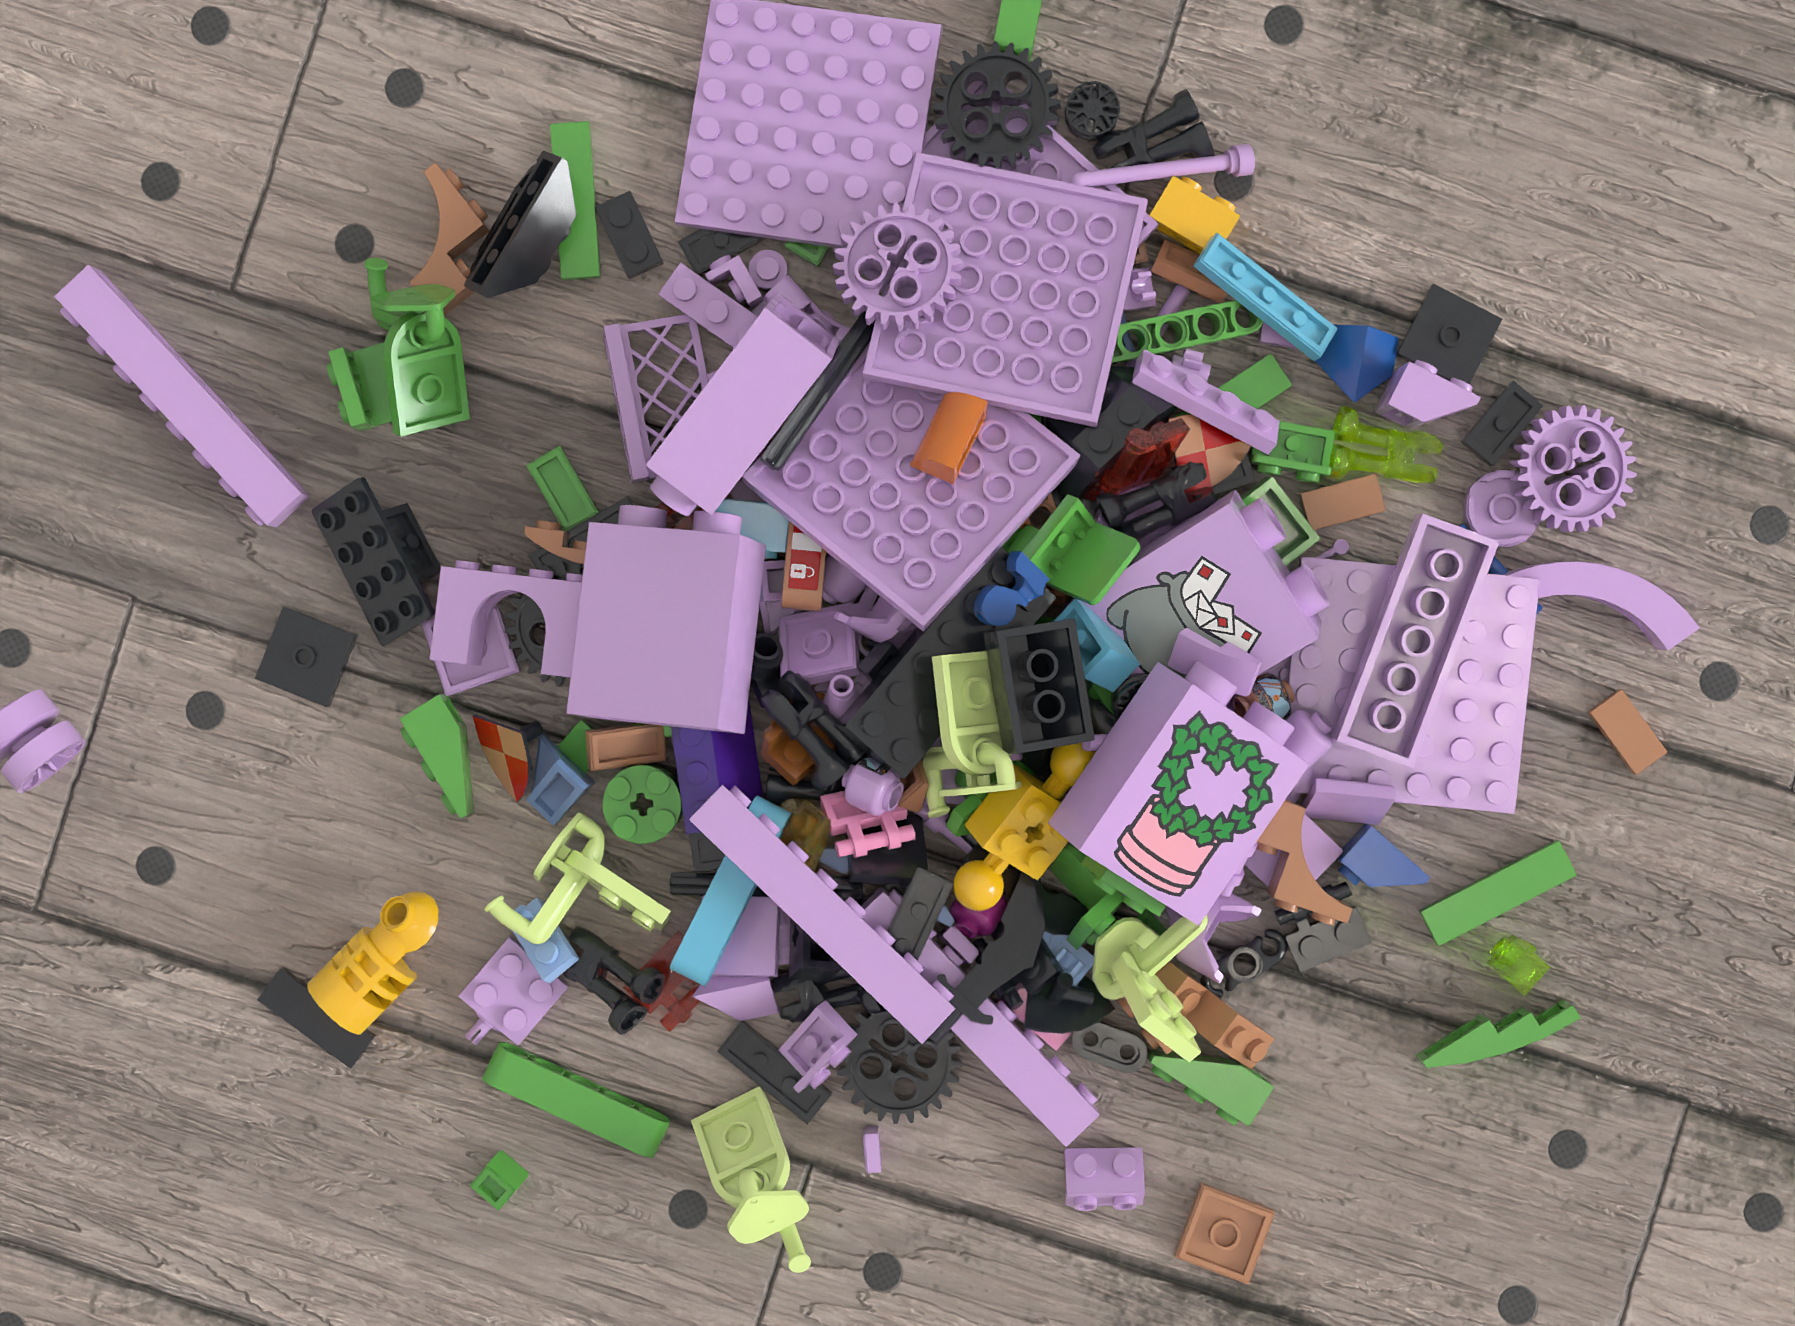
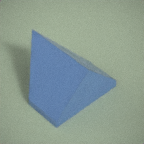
(556, 782)

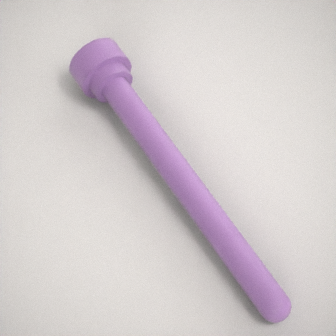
(1237, 160)

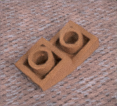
(555, 541)

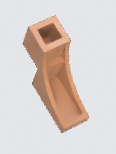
(459, 228)
(1292, 880)
(1215, 1018)

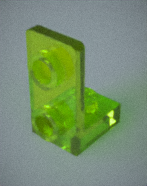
(1517, 963)

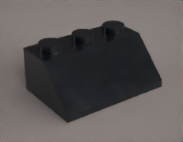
(1039, 686)

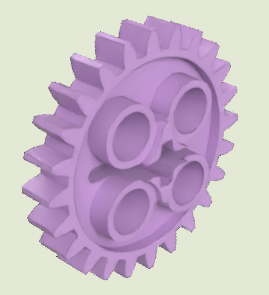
(866, 252)
(1561, 436)

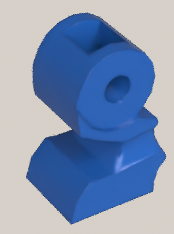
(998, 604)

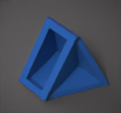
(1359, 359)

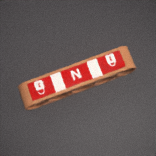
(803, 572)

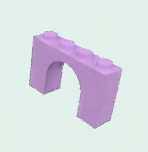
(470, 595)

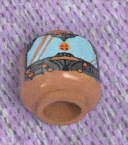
(1270, 693)

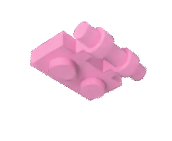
(852, 820)

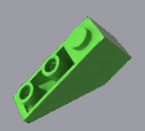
(443, 743)
(1222, 1081)

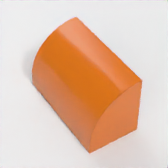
(950, 435)

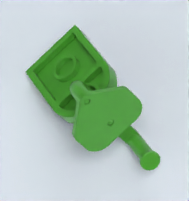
(419, 353)

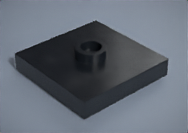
(1449, 334)
(306, 656)
(891, 865)

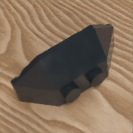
(526, 230)
(1122, 409)

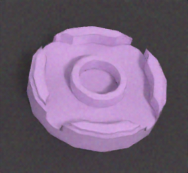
(1496, 511)

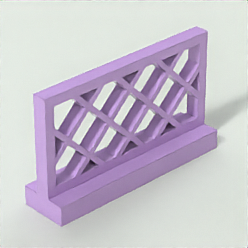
(628, 393)

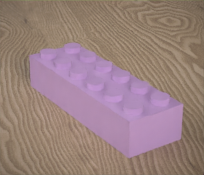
(1415, 639)

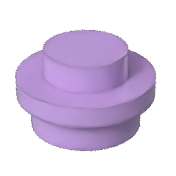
(767, 268)

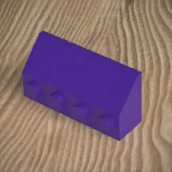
(715, 759)

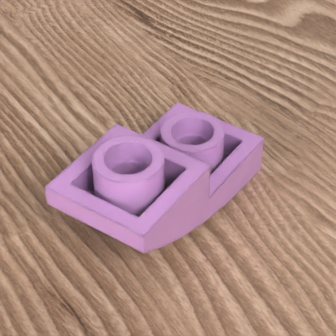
(1227, 661)

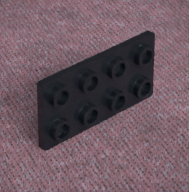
(380, 557)

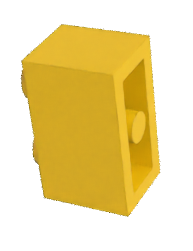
(1191, 215)

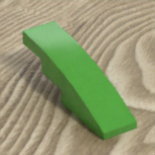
(1482, 1040)

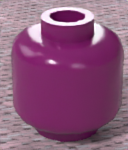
(977, 922)

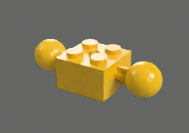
(1017, 829)

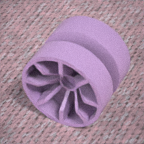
(33, 745)

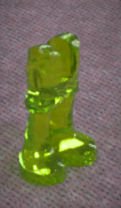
(1399, 444)

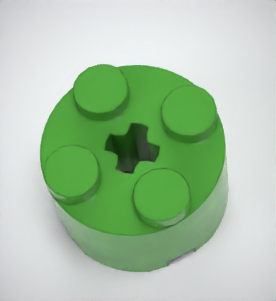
(629, 820)

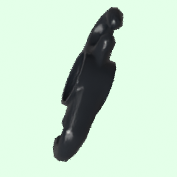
(1262, 961)

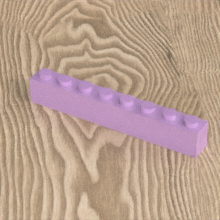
(181, 396)
(822, 913)
(1003, 1046)

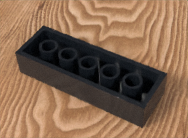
(898, 710)

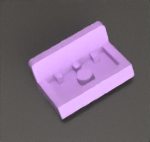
(817, 1044)
(1104, 1178)

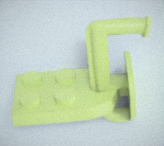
(967, 731)
(578, 871)
(1126, 967)
(741, 1147)

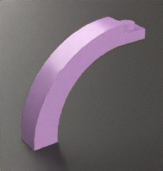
(1635, 598)

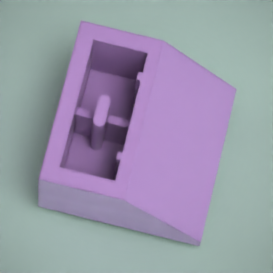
(1420, 396)

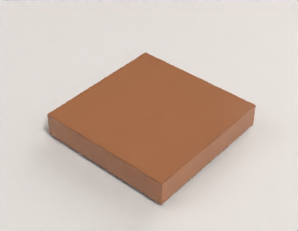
(1224, 1233)

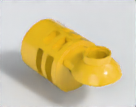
(370, 967)

